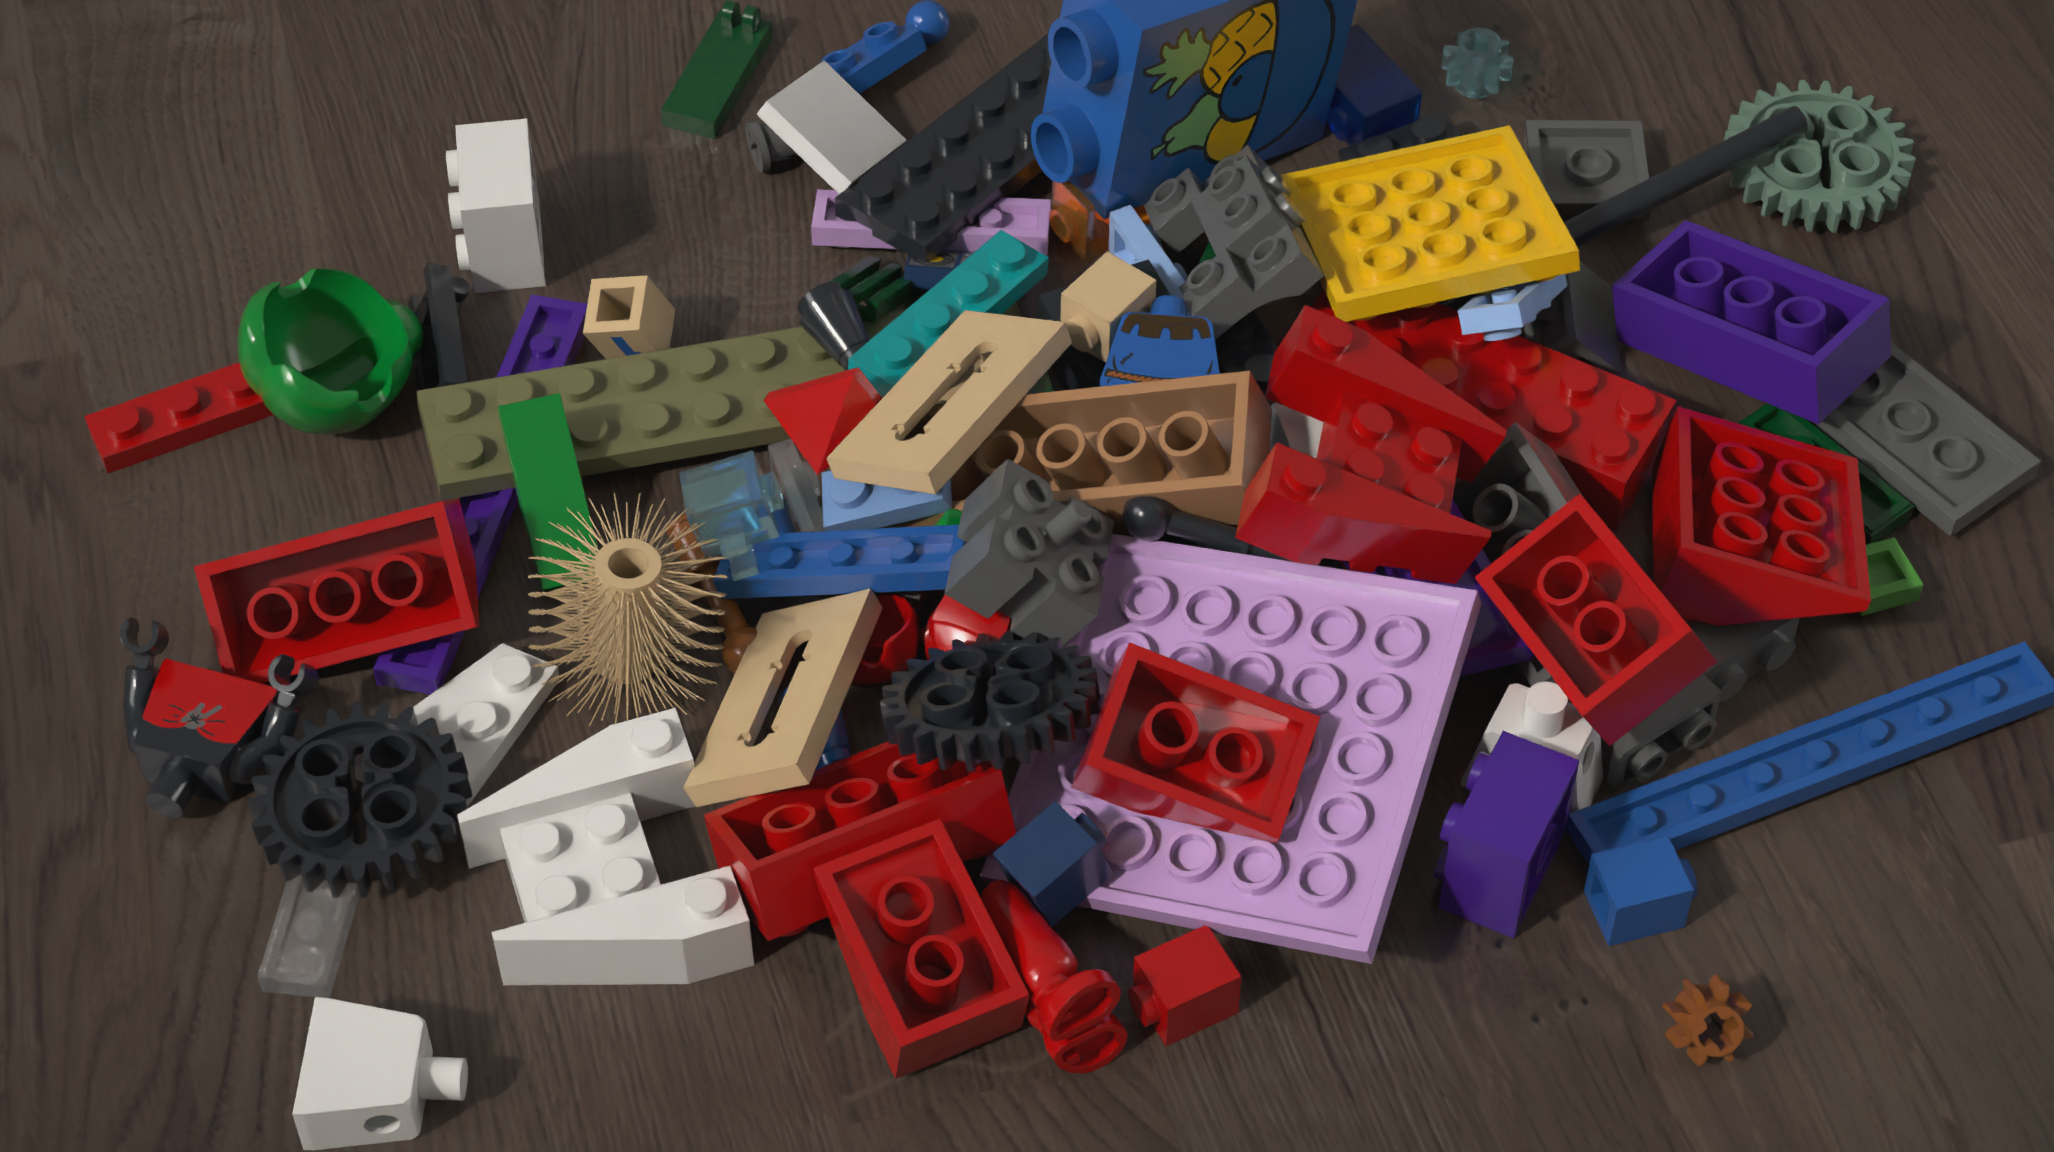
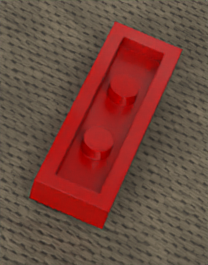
(174, 417)

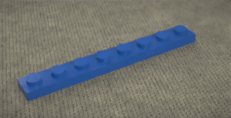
(1820, 755)

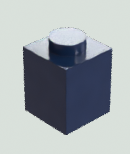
(1056, 861)

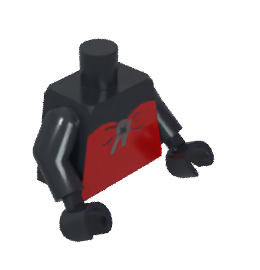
(204, 727)

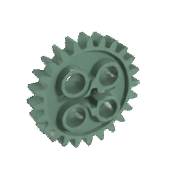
(1857, 148)

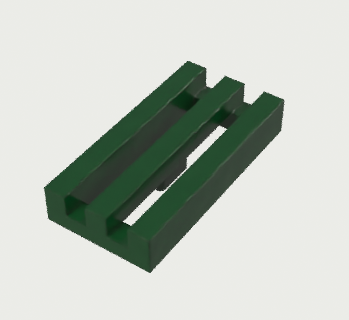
(866, 280)

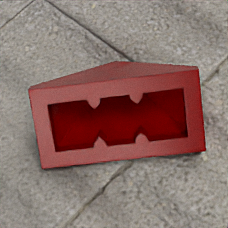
(823, 412)

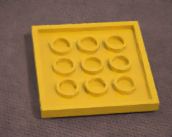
(1430, 224)

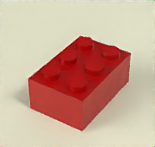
(1595, 620)

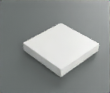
(831, 126)

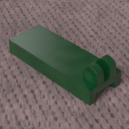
(718, 71)

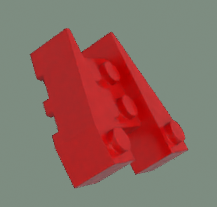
(1381, 459)

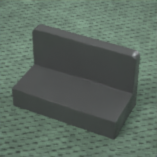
(1580, 322)

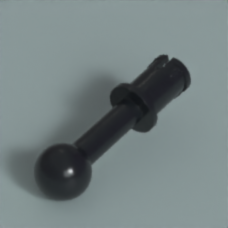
(1153, 517)

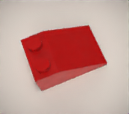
(1195, 748)
(921, 948)

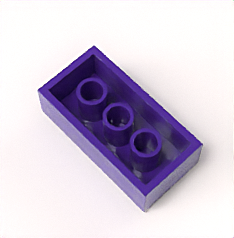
(1753, 321)

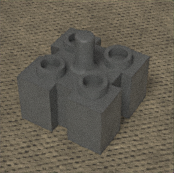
(1030, 555)

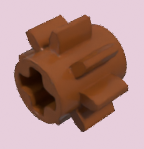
(1719, 1036)

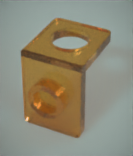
(1073, 221)

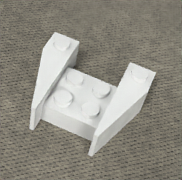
(588, 872)

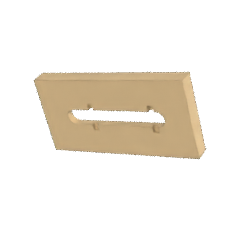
(1019, 358)
(837, 637)

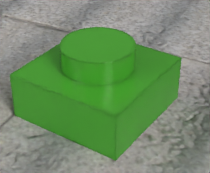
(1890, 577)

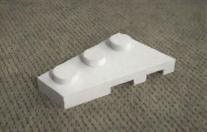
(486, 708)

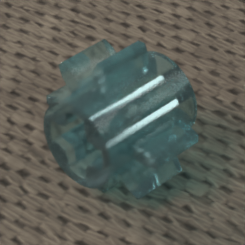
(1477, 63)

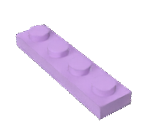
(1019, 217)

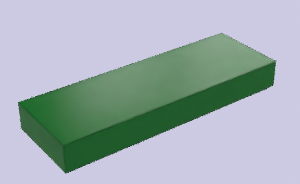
(546, 482)

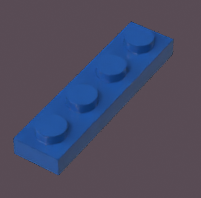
(847, 562)

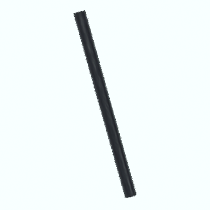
(1678, 180)

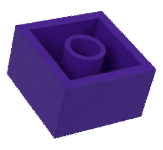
(1505, 832)

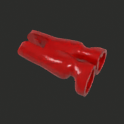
(1063, 1005)

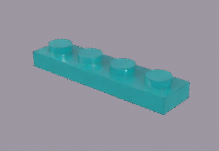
(982, 283)

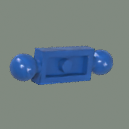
(890, 45)

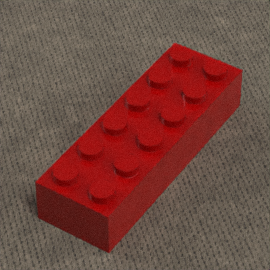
(1591, 419)

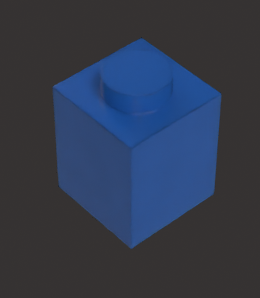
(1639, 890)

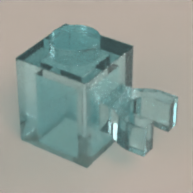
(737, 509)

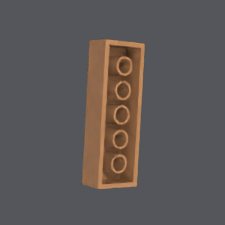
(1104, 445)

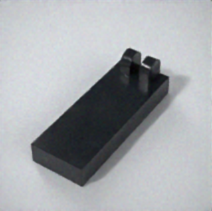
(442, 352)

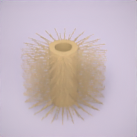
(627, 611)

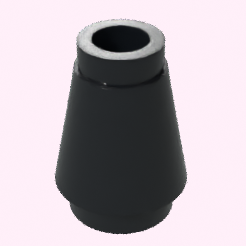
(833, 321)

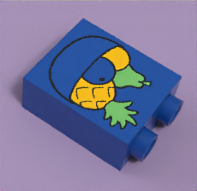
(1182, 86)

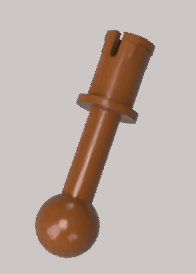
(737, 630)

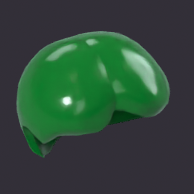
(327, 350)

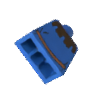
(1161, 345)

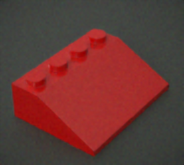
(1755, 525)

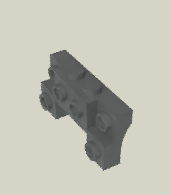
(1250, 229)

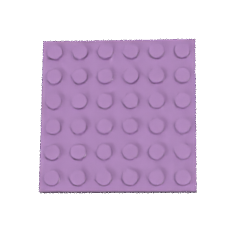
(1339, 643)

